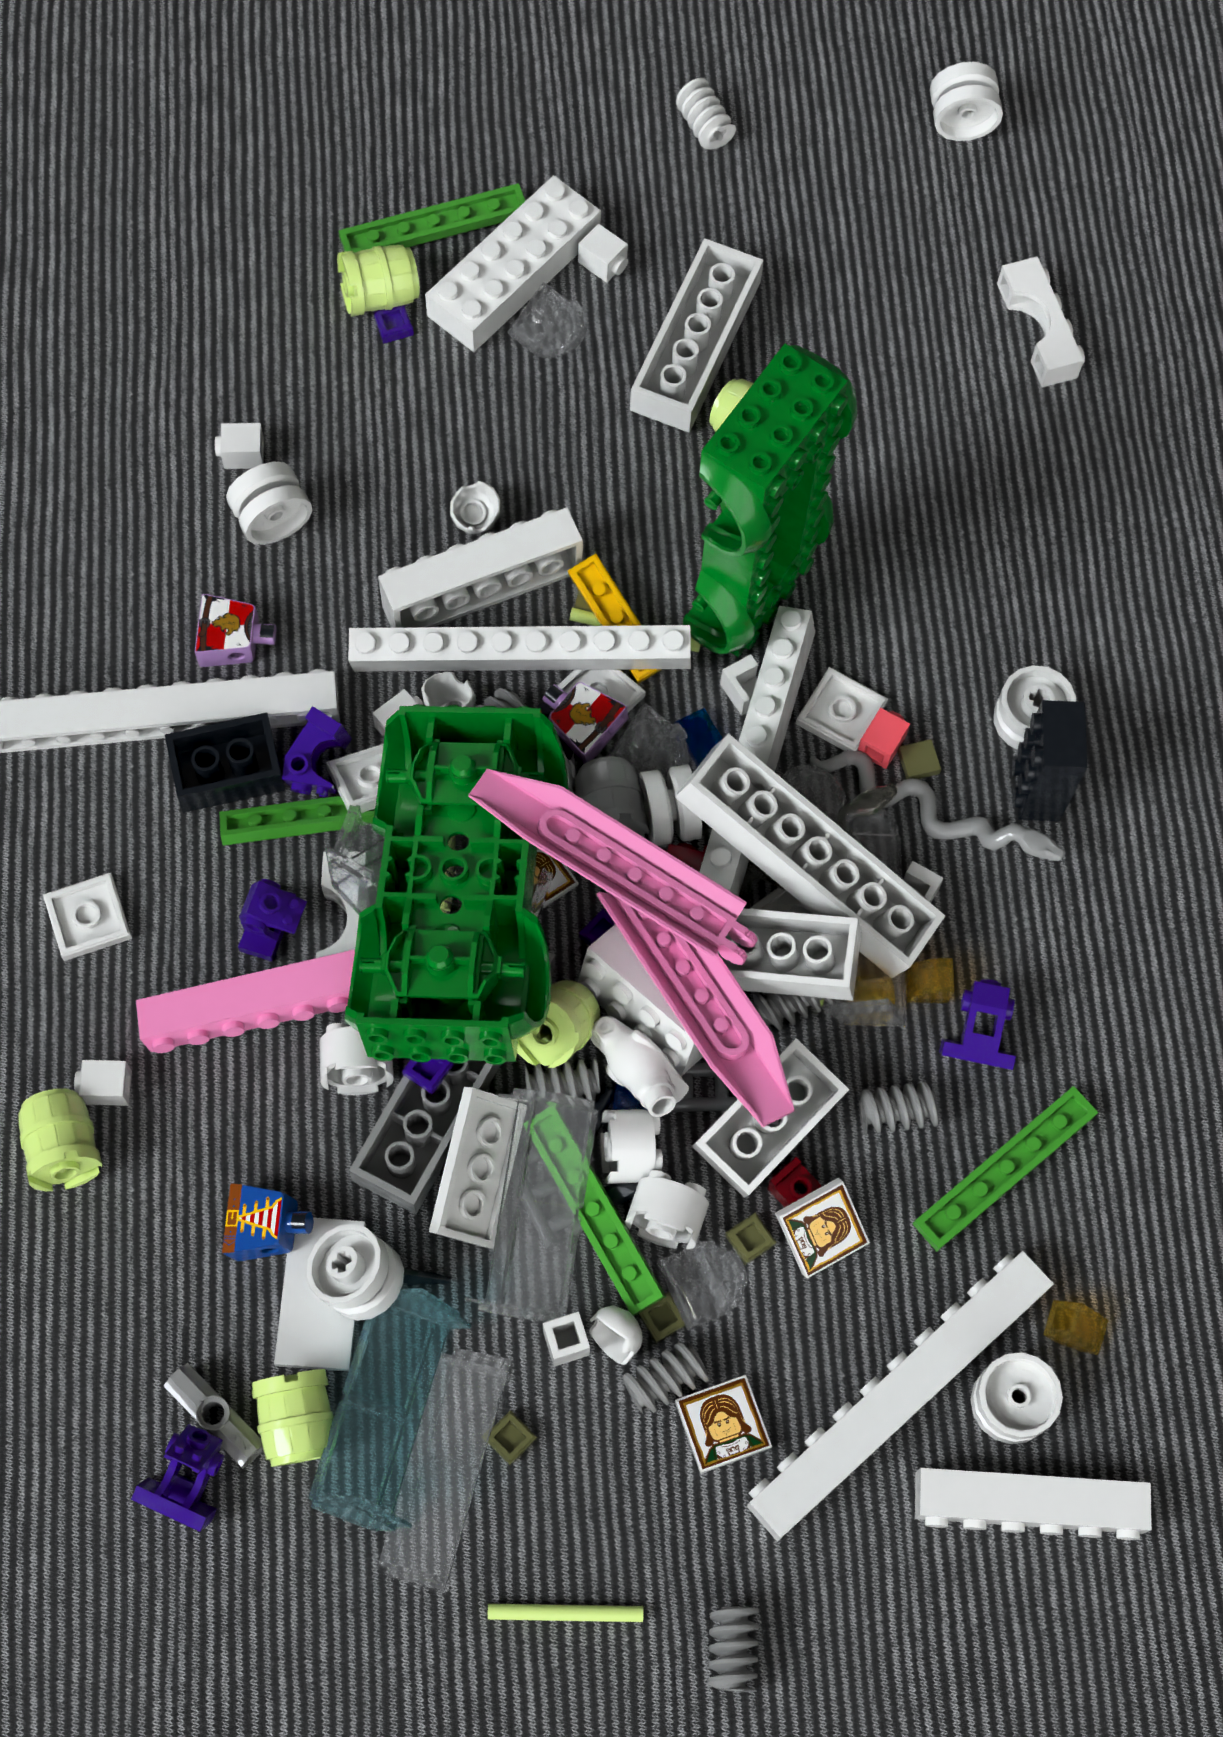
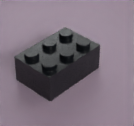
(224, 762)

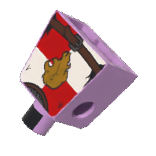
(229, 632)
(585, 718)

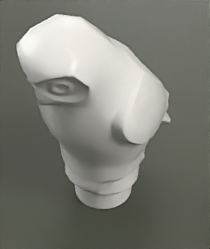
(639, 1066)

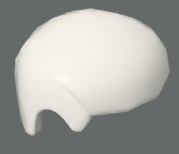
(475, 508)
(446, 690)
(616, 1333)

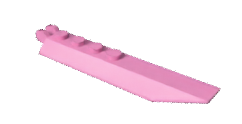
(618, 861)
(711, 1011)

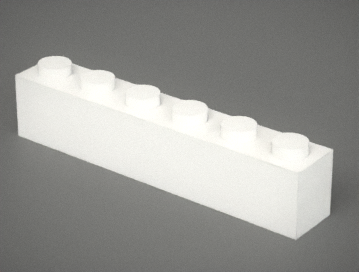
(1033, 1502)

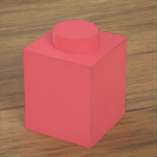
(884, 737)

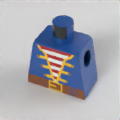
(262, 1223)

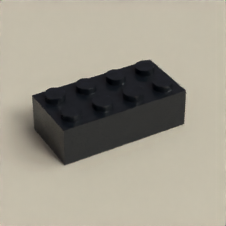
(1050, 761)

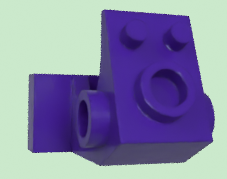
(317, 736)
(272, 908)
(989, 998)
(177, 1495)

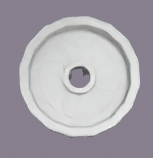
(966, 101)
(269, 503)
(1023, 696)
(664, 809)
(355, 1272)
(1037, 1391)

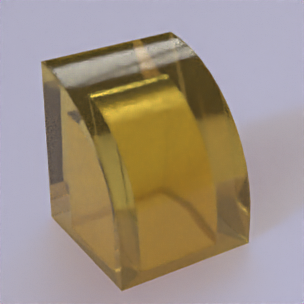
(930, 981)
(873, 988)
(1076, 1326)

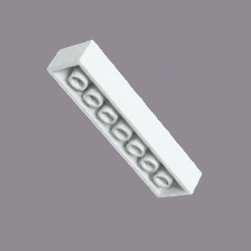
(809, 854)

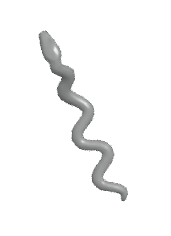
(1030, 840)

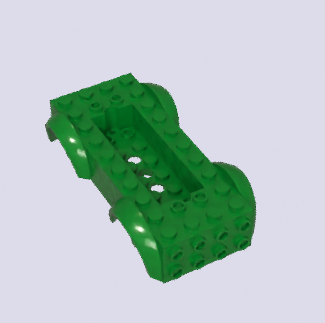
(770, 481)
(472, 977)

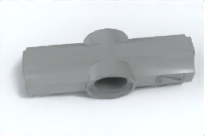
(197, 1398)

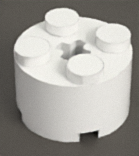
(347, 1064)
(629, 1145)
(667, 1210)

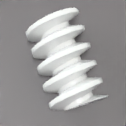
(705, 114)

